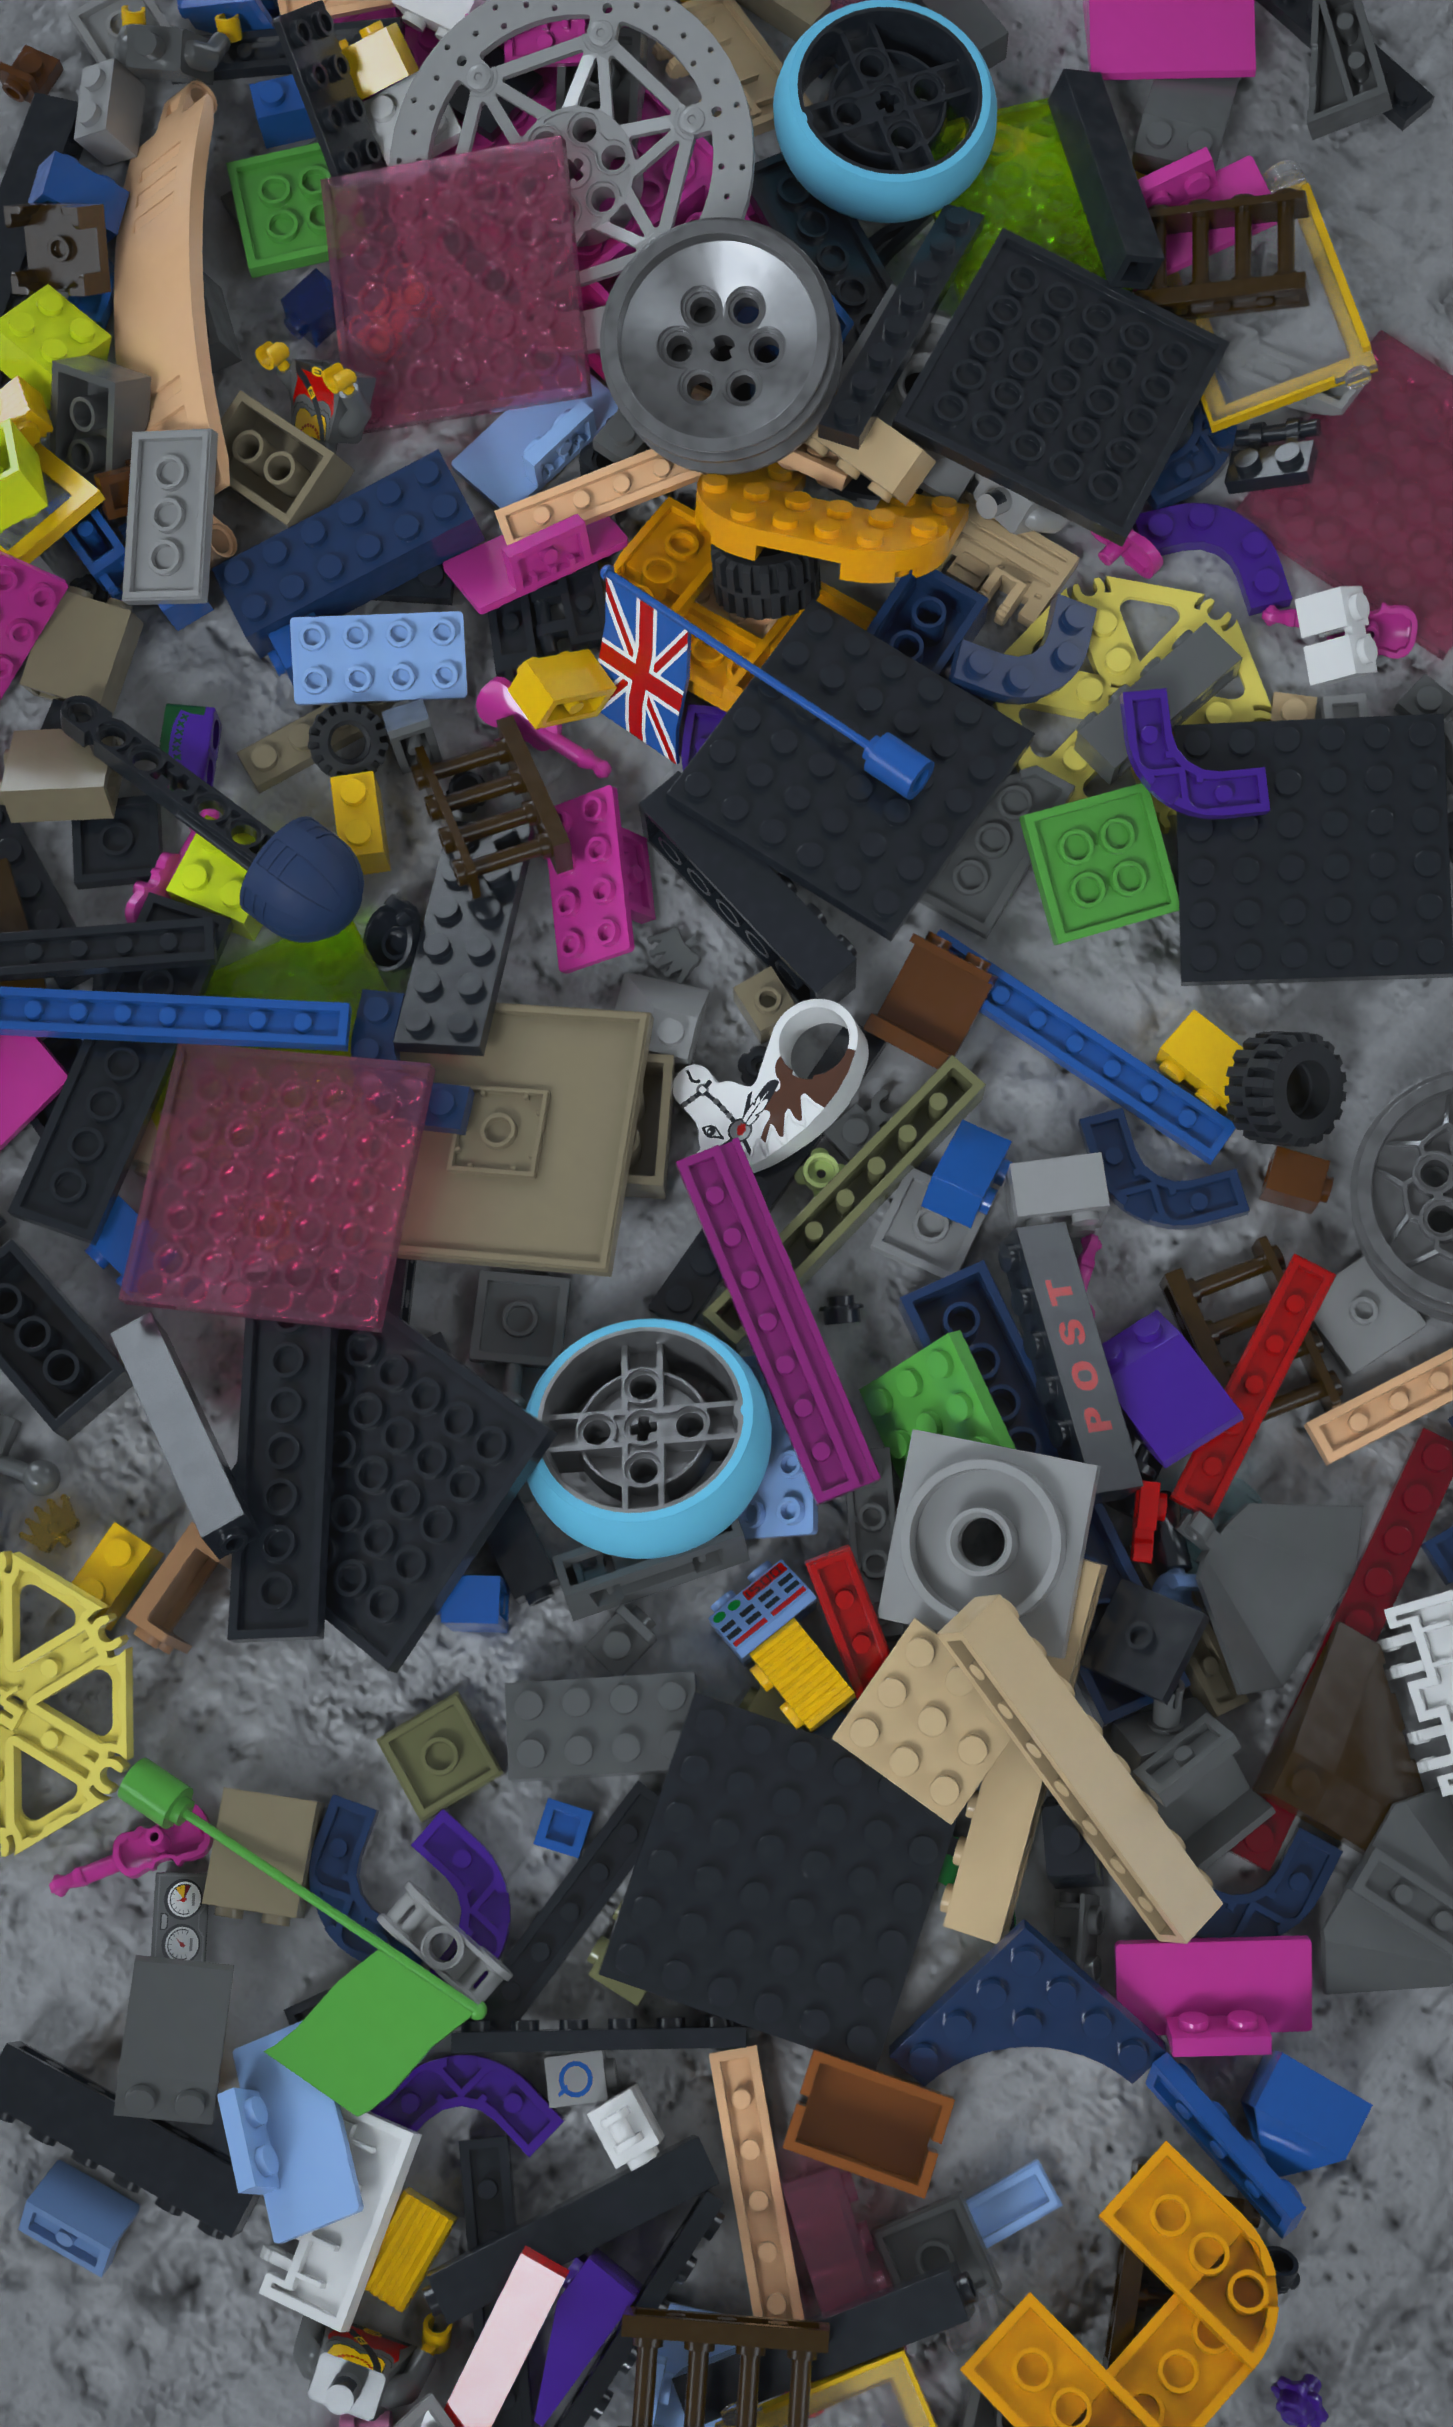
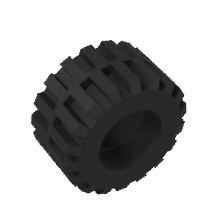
(765, 588)
(1285, 1088)

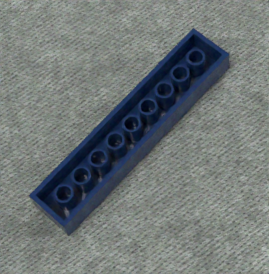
(975, 1306)

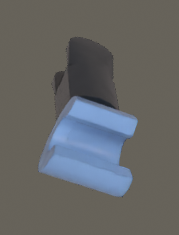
(1173, 1558)

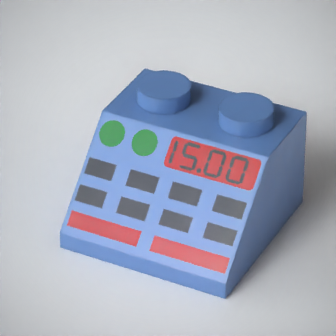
(761, 1608)

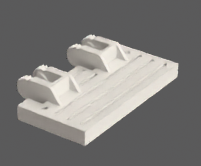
(1433, 1695)
(337, 2260)

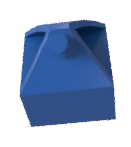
(1300, 2115)

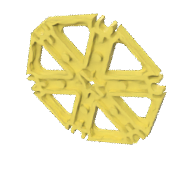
(1117, 664)
(43, 1729)

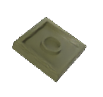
(440, 1756)

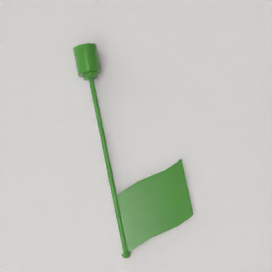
(372, 2020)

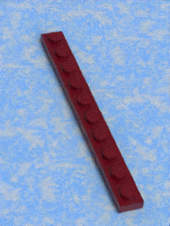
(1371, 1590)

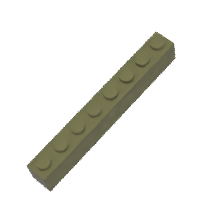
(865, 1183)

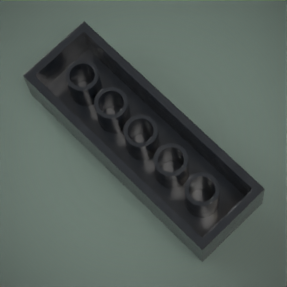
(753, 902)

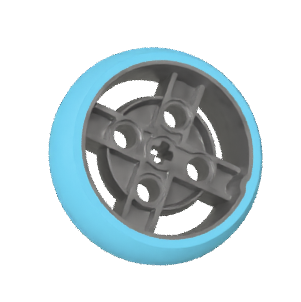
(625, 1364)

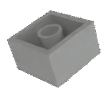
(1058, 1191)

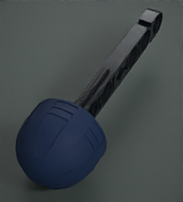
(296, 881)

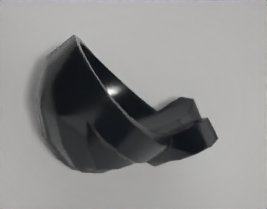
(393, 934)

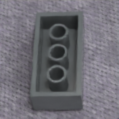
(595, 1725)

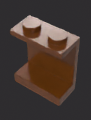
(933, 1001)

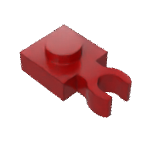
(1149, 1508)

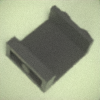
(1203, 1790)

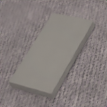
(170, 517)

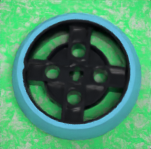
(911, 59)

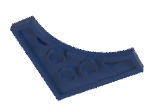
(1026, 1997)

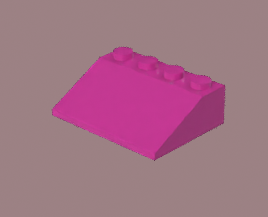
(1170, 38)

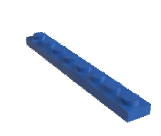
(175, 1019)
(1102, 1063)

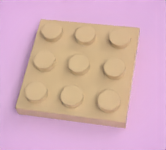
(924, 1725)

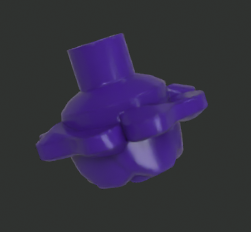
(1300, 2401)

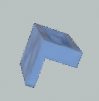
(78, 2217)

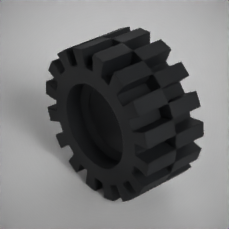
(347, 714)

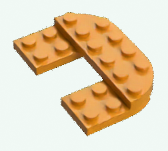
(872, 545)
(674, 566)
(1185, 2355)

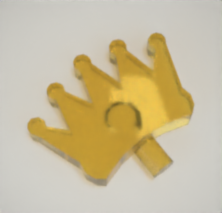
(53, 1526)

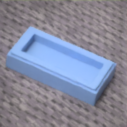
(1013, 2203)

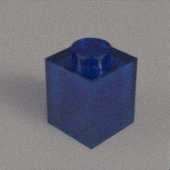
(310, 309)

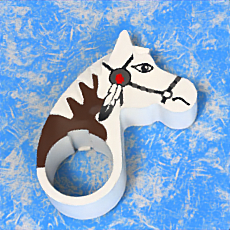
(780, 1108)

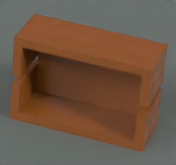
(869, 2123)

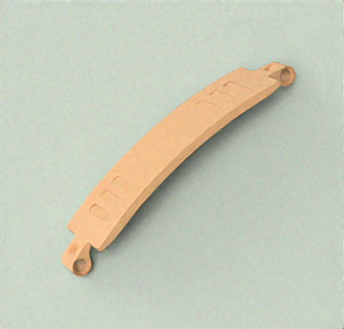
(161, 282)

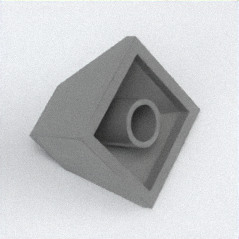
(676, 1013)

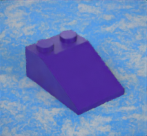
(1166, 1390)
(583, 2319)

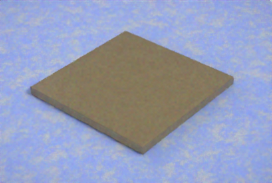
(543, 1143)

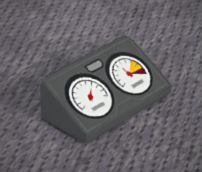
(179, 1916)

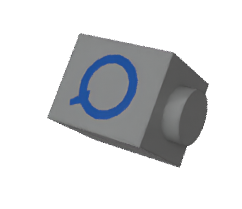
(579, 2078)

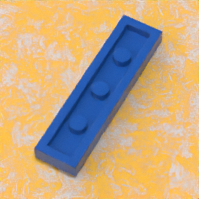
(1234, 2155)

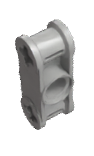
(420, 1931)

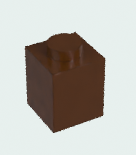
(1296, 1180)

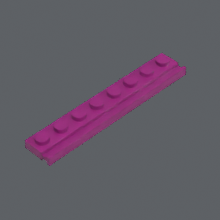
(778, 1322)

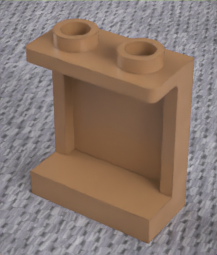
(173, 1591)

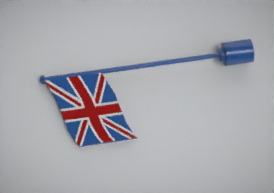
(649, 662)

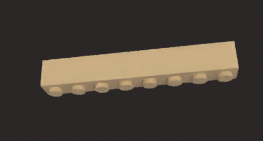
(1080, 1768)
(1009, 1808)

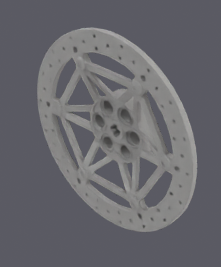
(442, 75)

